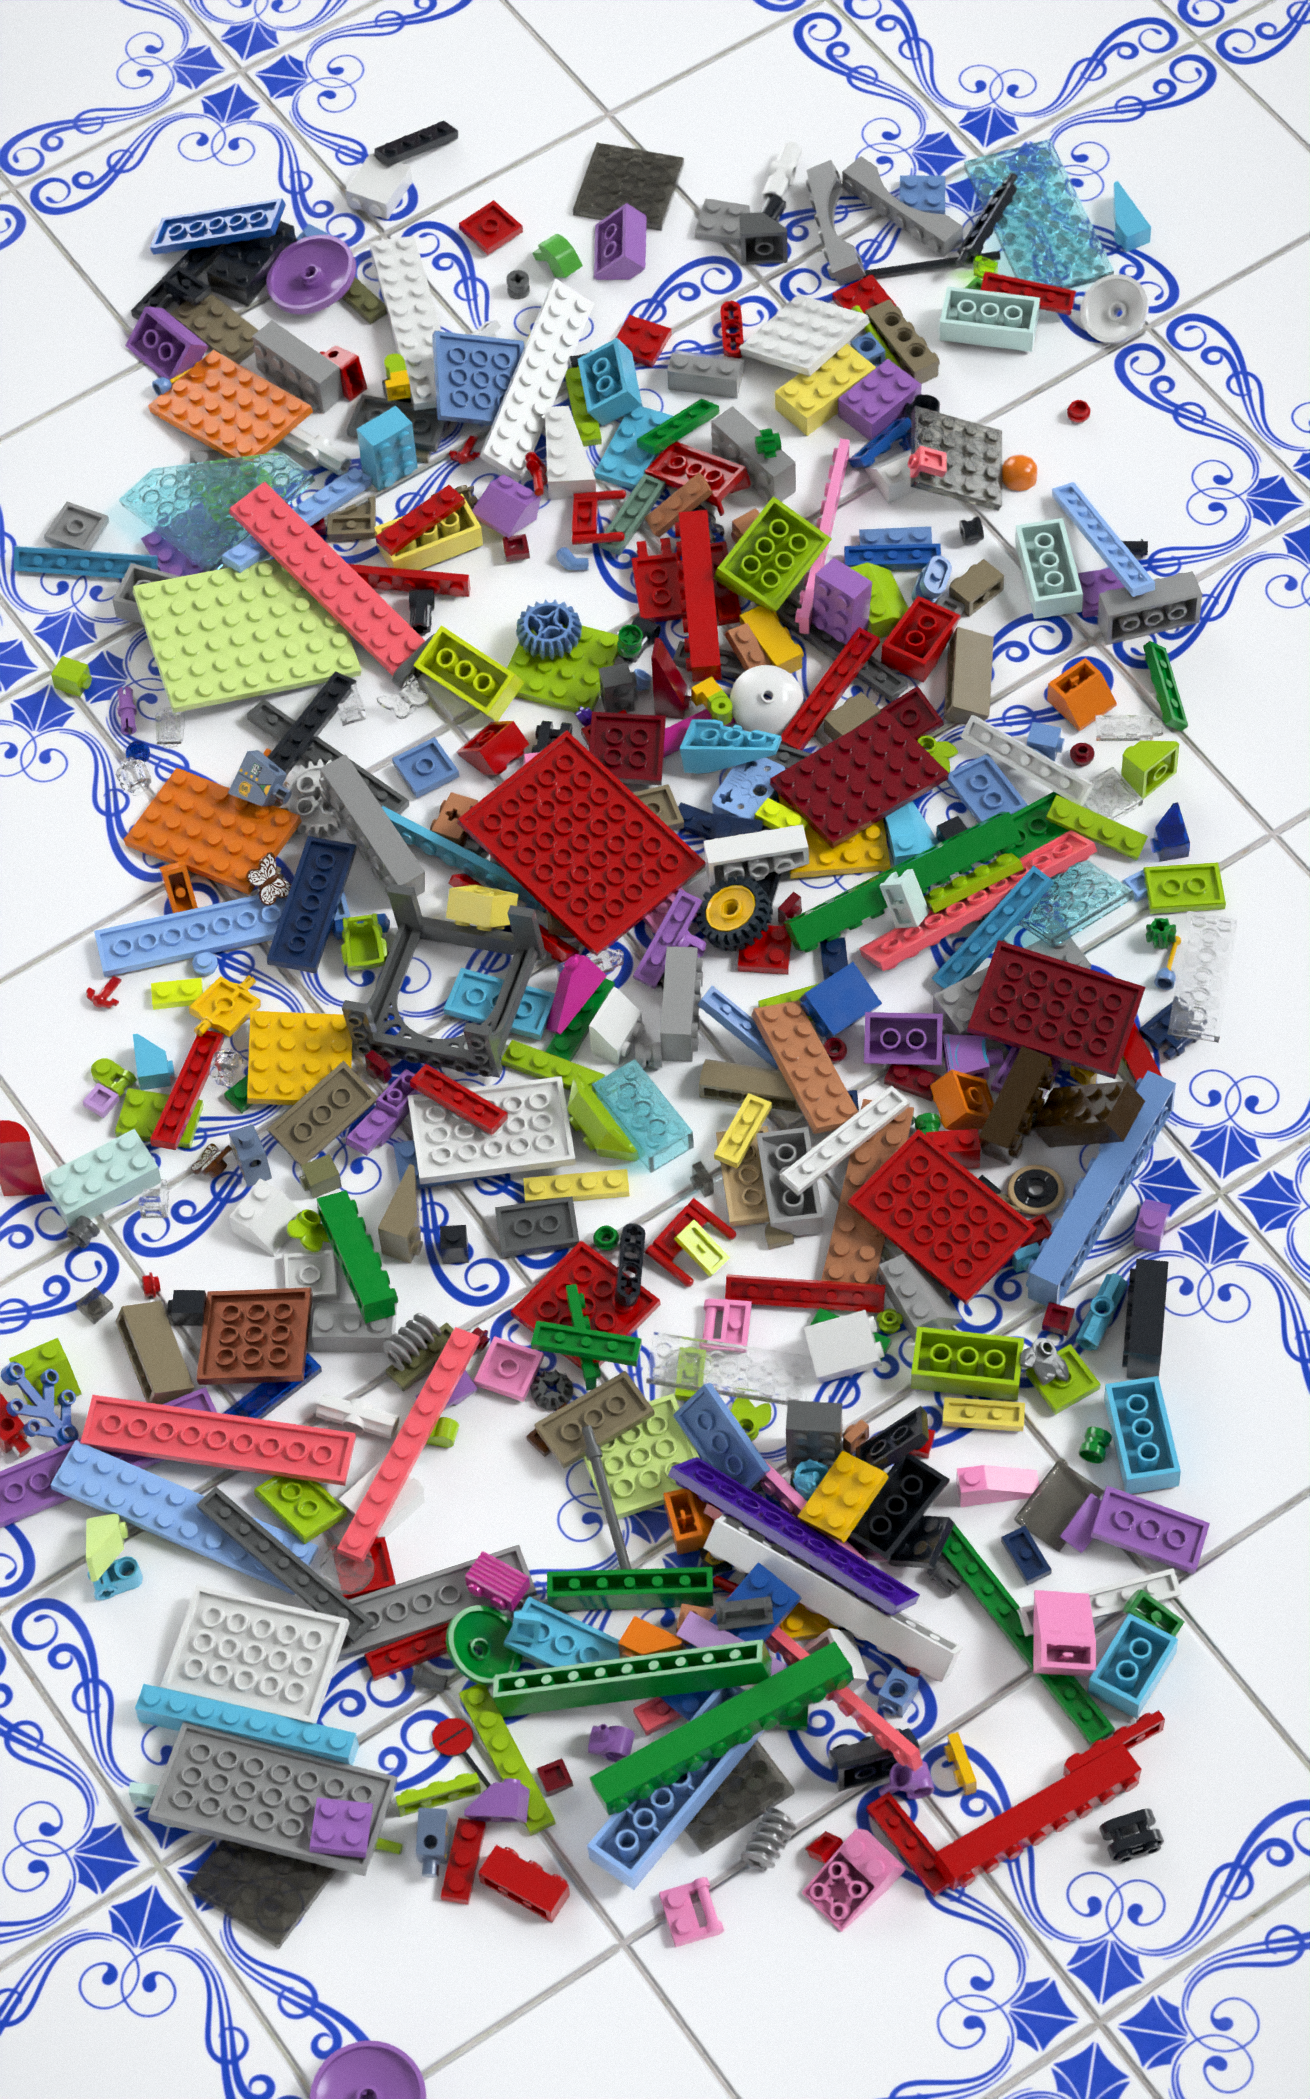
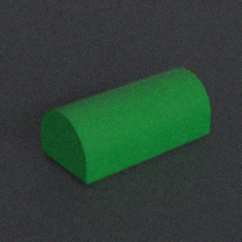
(1153, 1612)

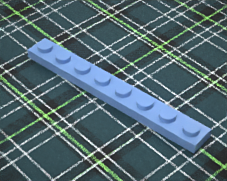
(310, 510)
(1103, 539)

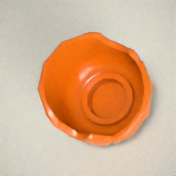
(1019, 472)

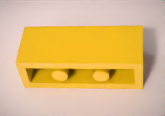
(774, 638)

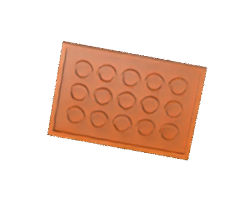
(230, 408)
(210, 830)

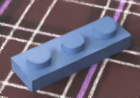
(896, 536)

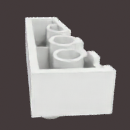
(755, 854)

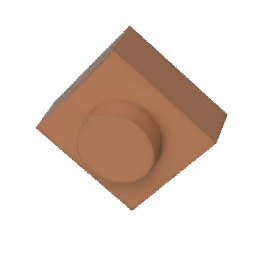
(855, 1436)

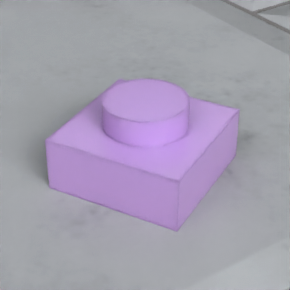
(101, 1100)

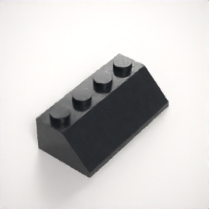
(897, 1508)

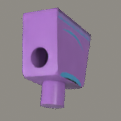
(969, 1055)

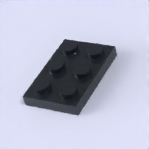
(896, 1440)

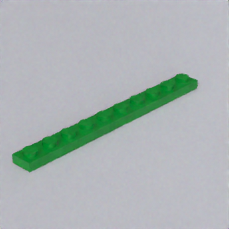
(1003, 1611)

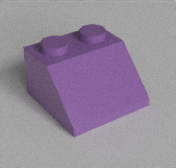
(507, 506)

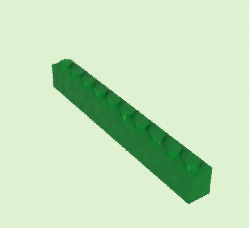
(929, 866)
(632, 1678)
(722, 1728)

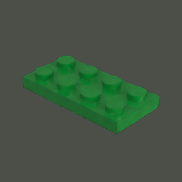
(1033, 827)

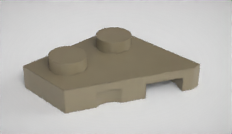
(353, 522)

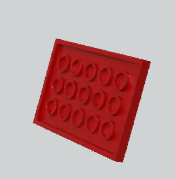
(942, 1216)

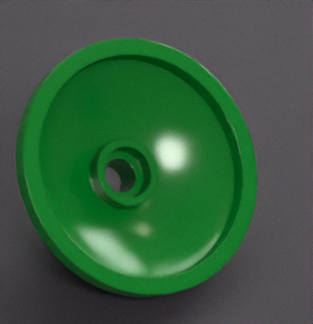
(484, 1631)

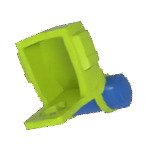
(363, 940)

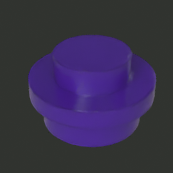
(584, 716)

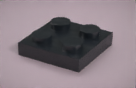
(923, 1543)

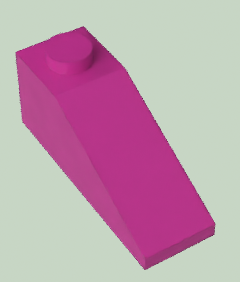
(573, 990)

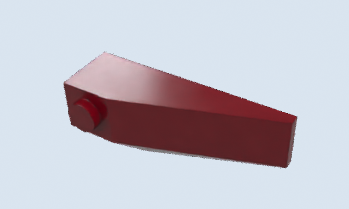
(668, 684)

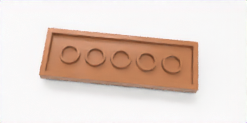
(805, 1065)

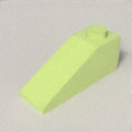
(103, 1542)

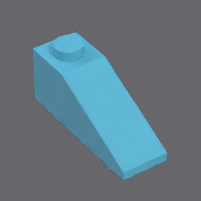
(1129, 224)

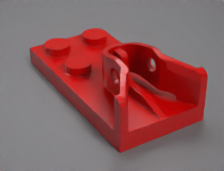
(682, 462)

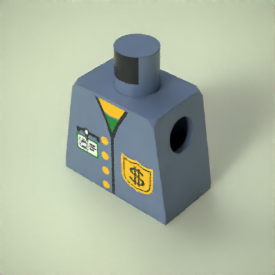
(260, 781)
(246, 1148)
(432, 1829)

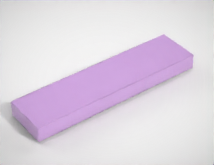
(703, 1633)

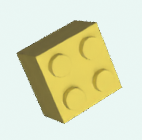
(480, 906)

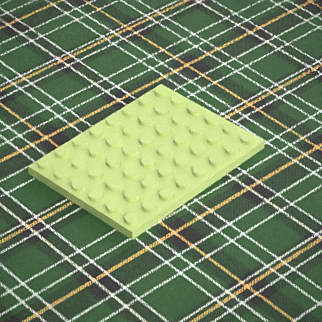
(240, 635)

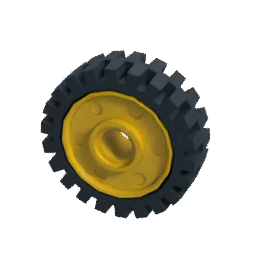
(734, 913)

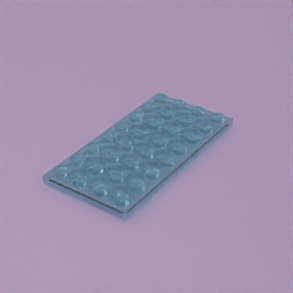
(1045, 225)

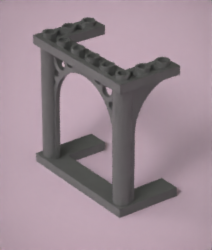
(484, 1043)

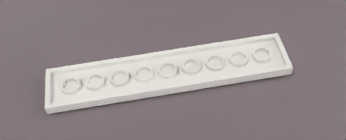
(409, 312)
(536, 379)

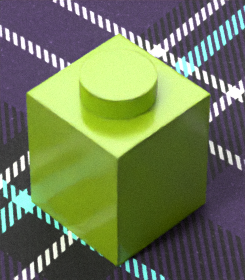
(71, 676)

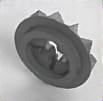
(551, 1400)

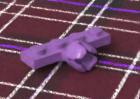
(671, 933)

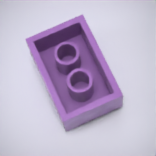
(878, 399)
(841, 601)

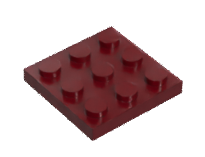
(629, 745)

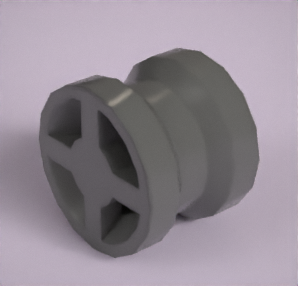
(514, 289)
(83, 1231)

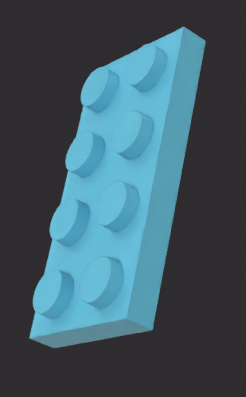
(623, 460)
(477, 993)
(563, 1639)

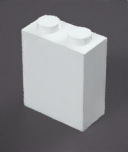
(378, 187)
(844, 1346)
(407, 1502)

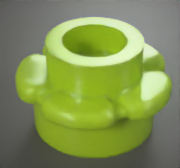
(889, 1327)

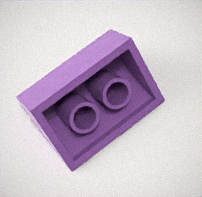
(620, 245)
(165, 343)
(903, 1038)

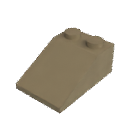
(400, 1225)

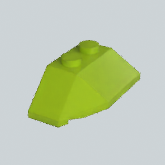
(596, 1124)

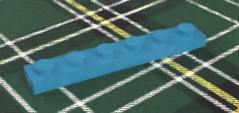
(78, 561)
(994, 928)

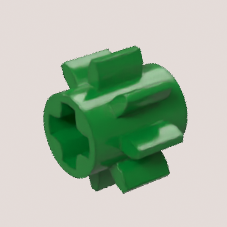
(768, 443)
(1161, 933)

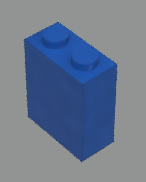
(839, 1001)

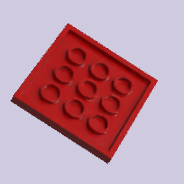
(597, 1281)

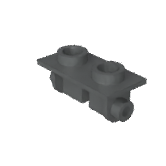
(744, 1613)

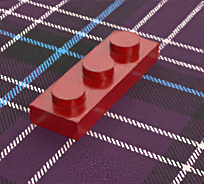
(463, 1861)

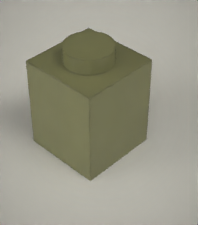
(320, 1176)

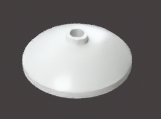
(1103, 303)
(757, 713)

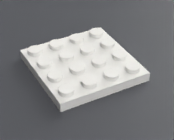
(804, 335)

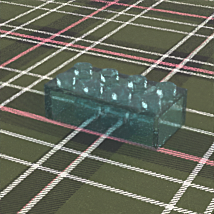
(644, 1115)

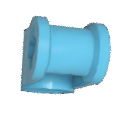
(114, 1580)

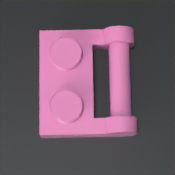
(735, 1320)
(682, 1916)

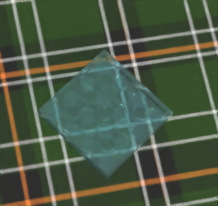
(1075, 902)

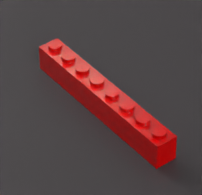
(699, 595)
(1037, 1817)

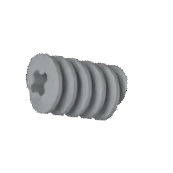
(410, 1338)
(767, 1839)

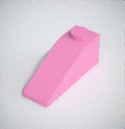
(994, 1484)

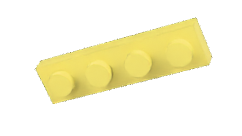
(579, 1185)

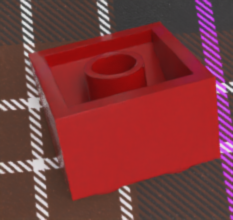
(494, 747)

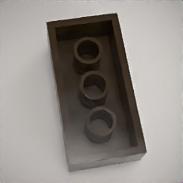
(1017, 1105)
(1088, 1114)

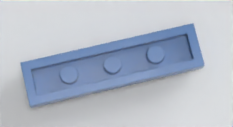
(736, 1022)

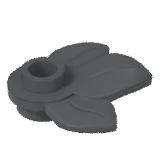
(1045, 1361)

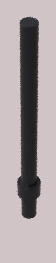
(926, 265)

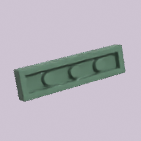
(633, 512)

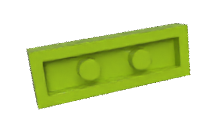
(438, 1793)

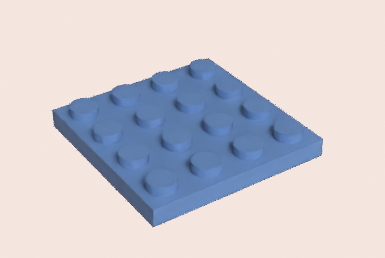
(472, 375)

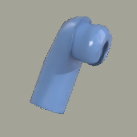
(570, 562)

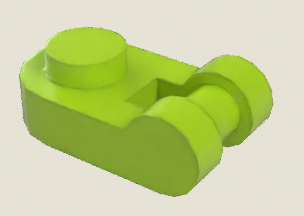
(107, 1071)

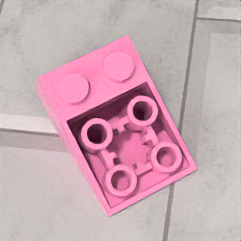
(1063, 1634)
(853, 1879)

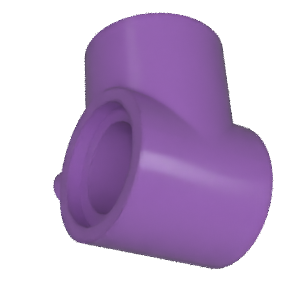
(611, 1742)
(915, 1784)

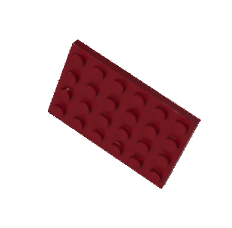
(859, 779)
(1056, 1009)

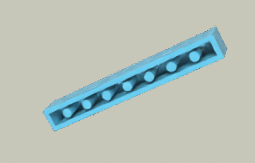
(172, 1708)

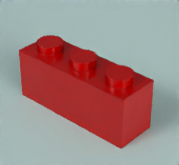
(524, 1882)

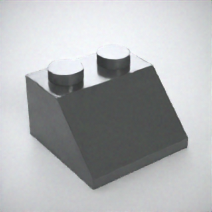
(762, 240)

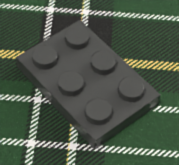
(537, 1226)

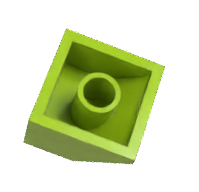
(1149, 765)
(44, 1357)

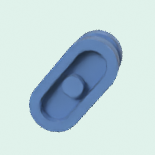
(932, 579)

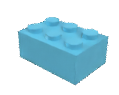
(609, 382)
(387, 448)
(1133, 1666)

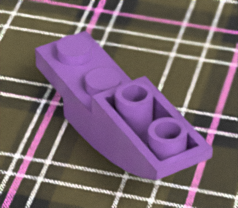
(385, 1118)

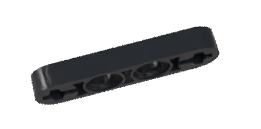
(630, 1264)

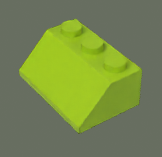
(886, 602)

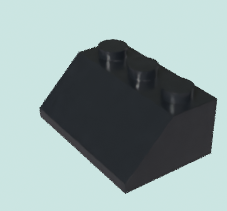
(863, 1761)

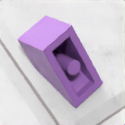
(1151, 1225)
(501, 1803)

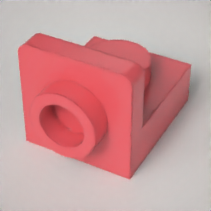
(927, 461)

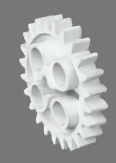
(317, 818)

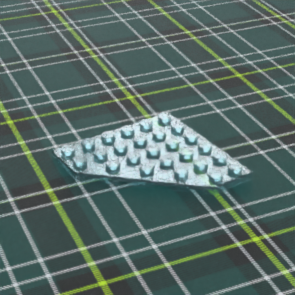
(193, 501)

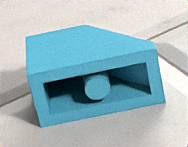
(151, 1064)

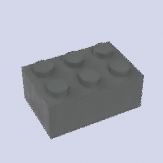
(813, 1432)

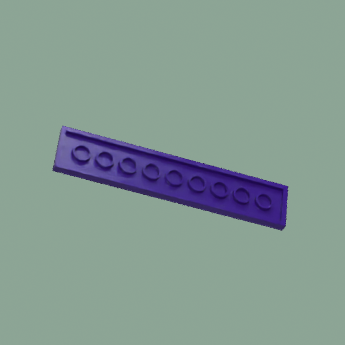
(794, 1535)

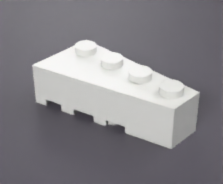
(566, 458)

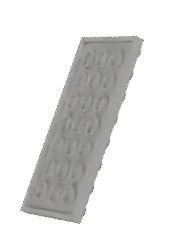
(263, 1794)

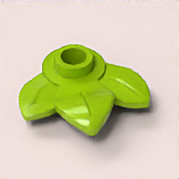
(940, 751)
(308, 1230)
(750, 1416)

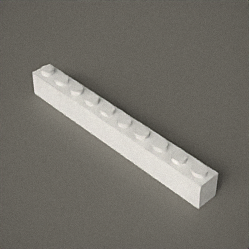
(892, 1634)

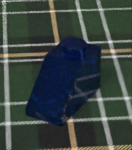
(1171, 836)

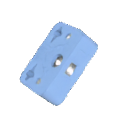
(746, 788)

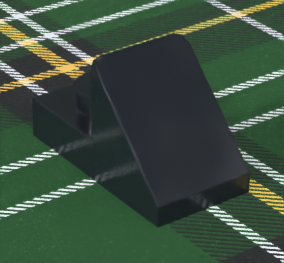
(185, 287)

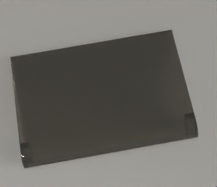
(1055, 1503)

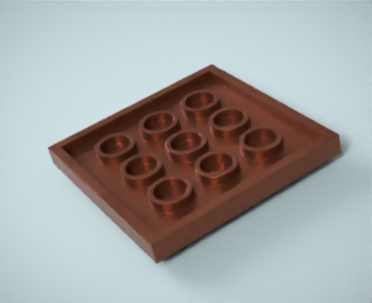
(255, 1336)

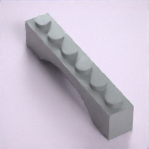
(826, 188)
(934, 230)

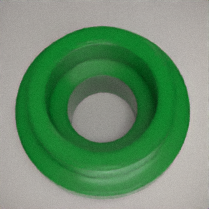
(606, 1232)

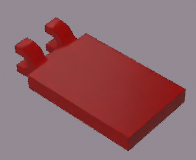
(658, 583)

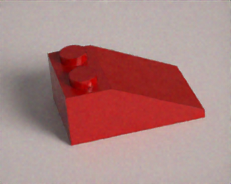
(919, 639)

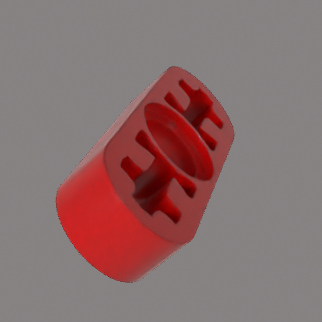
(726, 323)

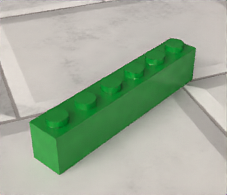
(356, 1256)
(630, 1588)

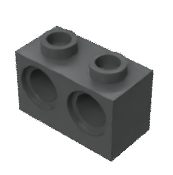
(618, 688)

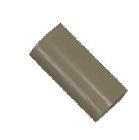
(968, 676)
(734, 1081)
(154, 1352)

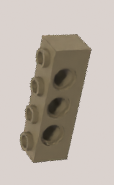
(904, 342)

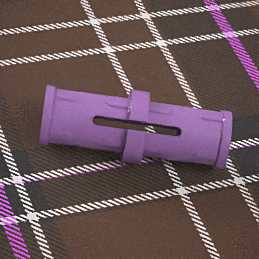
(126, 710)

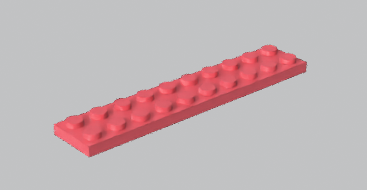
(326, 577)
(907, 942)
(219, 1440)

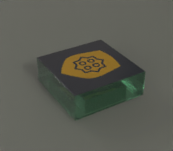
(708, 1560)

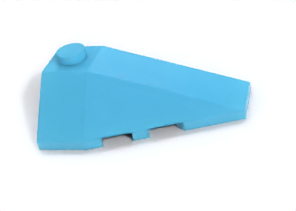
(714, 747)
(908, 833)

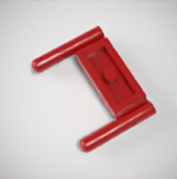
(586, 517)
(666, 1249)

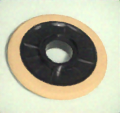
(1038, 1175)

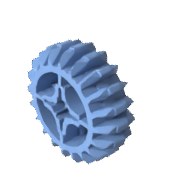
(551, 636)

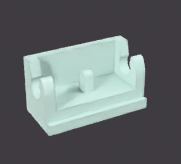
(904, 899)

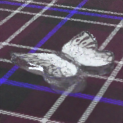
(407, 700)

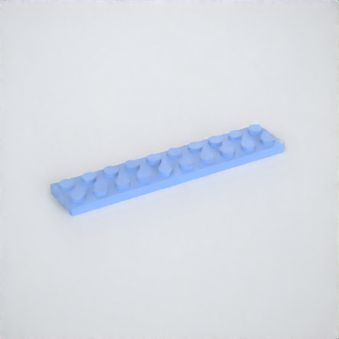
(190, 933)
(162, 1509)

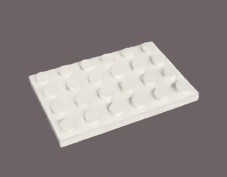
(530, 1139)
(256, 1654)

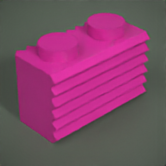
(496, 1582)

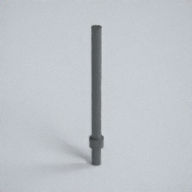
(594, 1454)

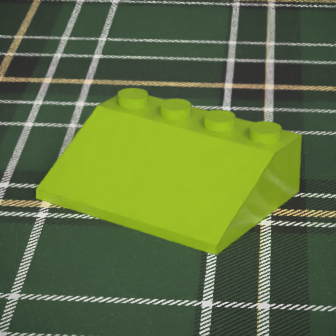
(772, 556)

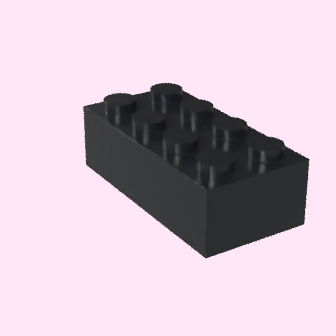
(244, 265)
(1145, 1318)

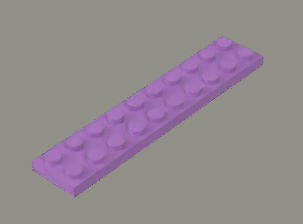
(27, 1486)

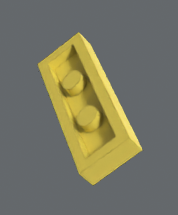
(742, 1130)
(983, 1414)

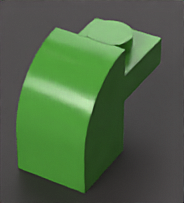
(559, 256)

